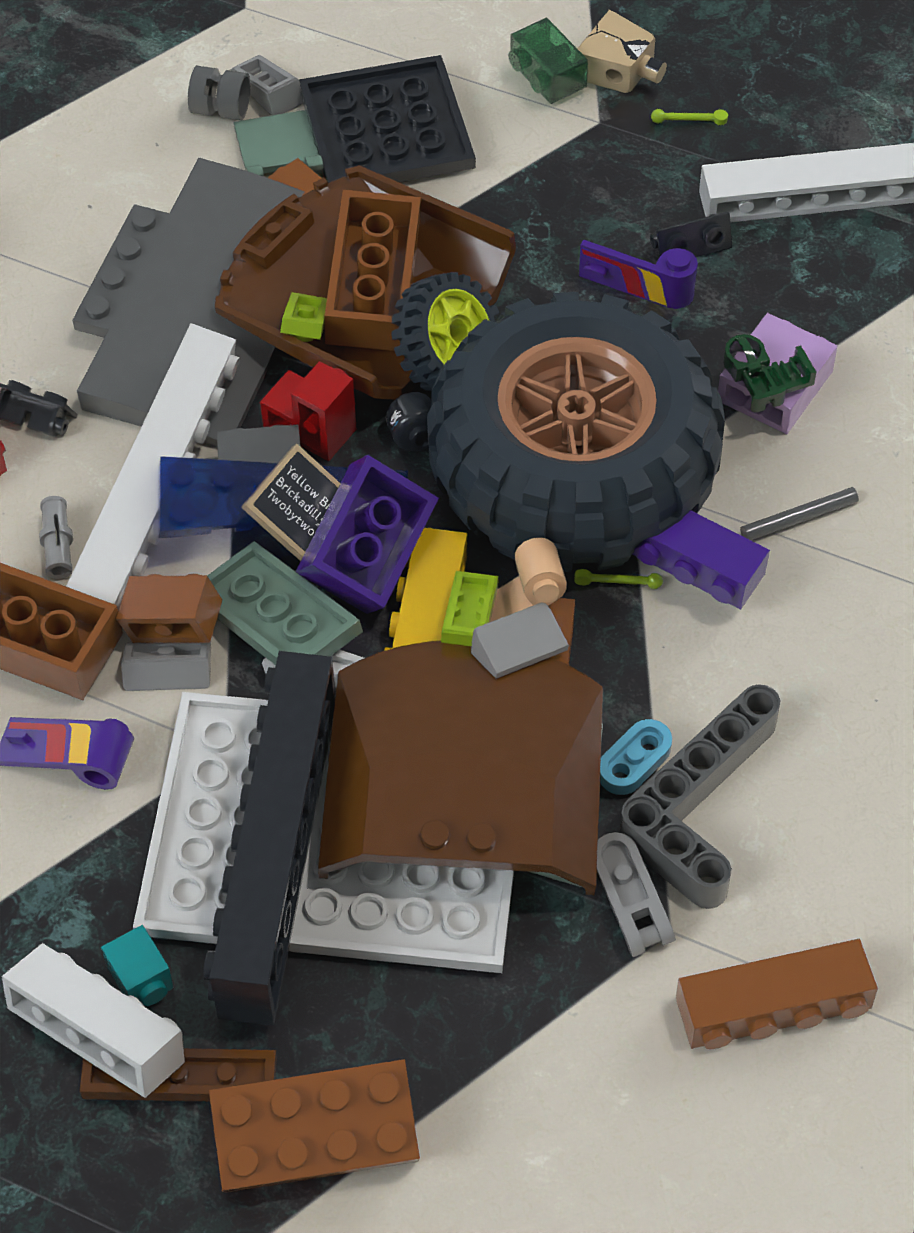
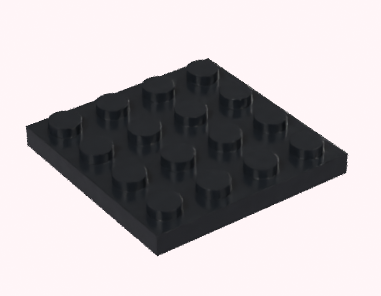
(389, 120)

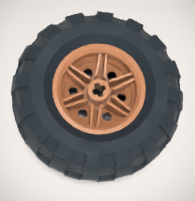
(575, 428)

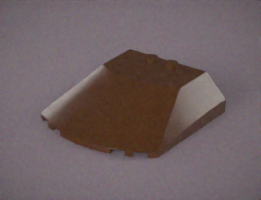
(294, 253)
(463, 765)

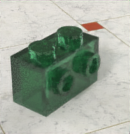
(548, 60)

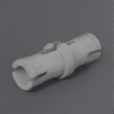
(57, 556)

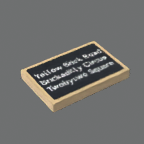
(293, 500)

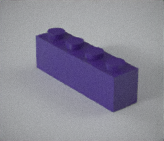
(707, 558)

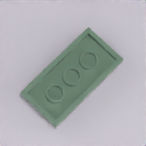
(278, 607)

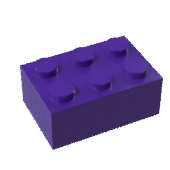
(367, 535)

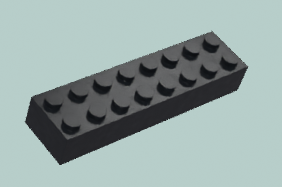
(272, 840)

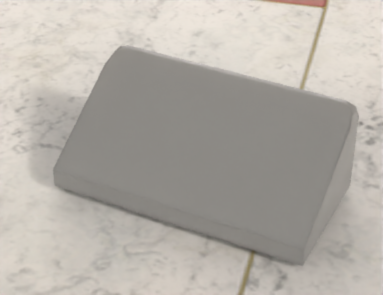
(518, 640)
(166, 666)

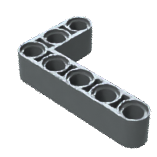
(692, 787)

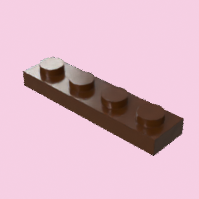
(192, 1080)

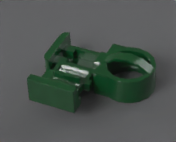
(770, 381)

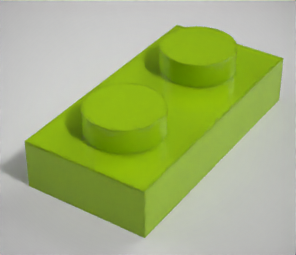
(304, 317)

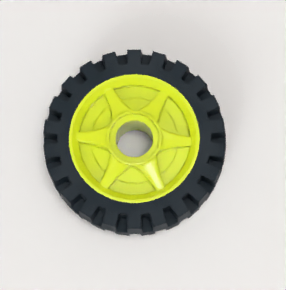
(435, 320)

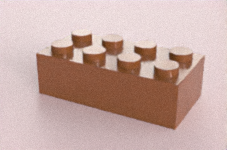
(370, 268)
(54, 632)
(314, 1126)

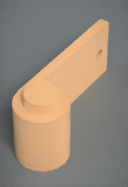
(538, 579)

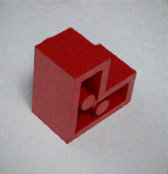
(318, 403)

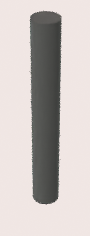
(799, 514)

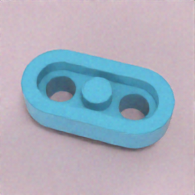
(632, 759)

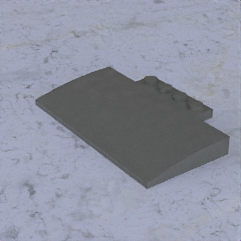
(164, 278)

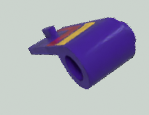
(666, 283)
(87, 747)

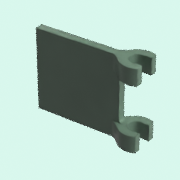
(276, 141)

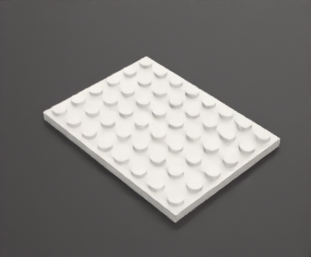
(359, 912)

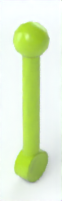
(719, 117)
(584, 577)

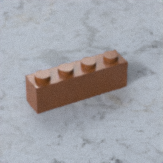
(776, 994)

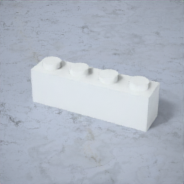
(94, 1019)

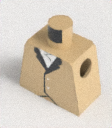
(620, 54)

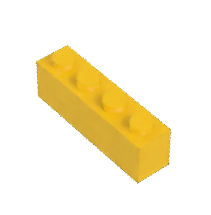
(427, 586)

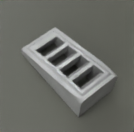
(273, 87)

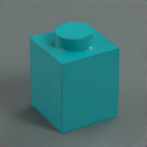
(138, 966)

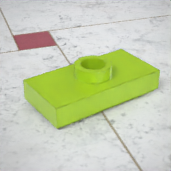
(468, 606)

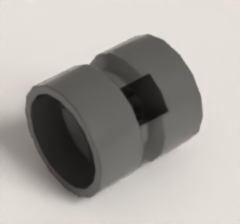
(231, 95)

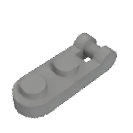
(631, 892)

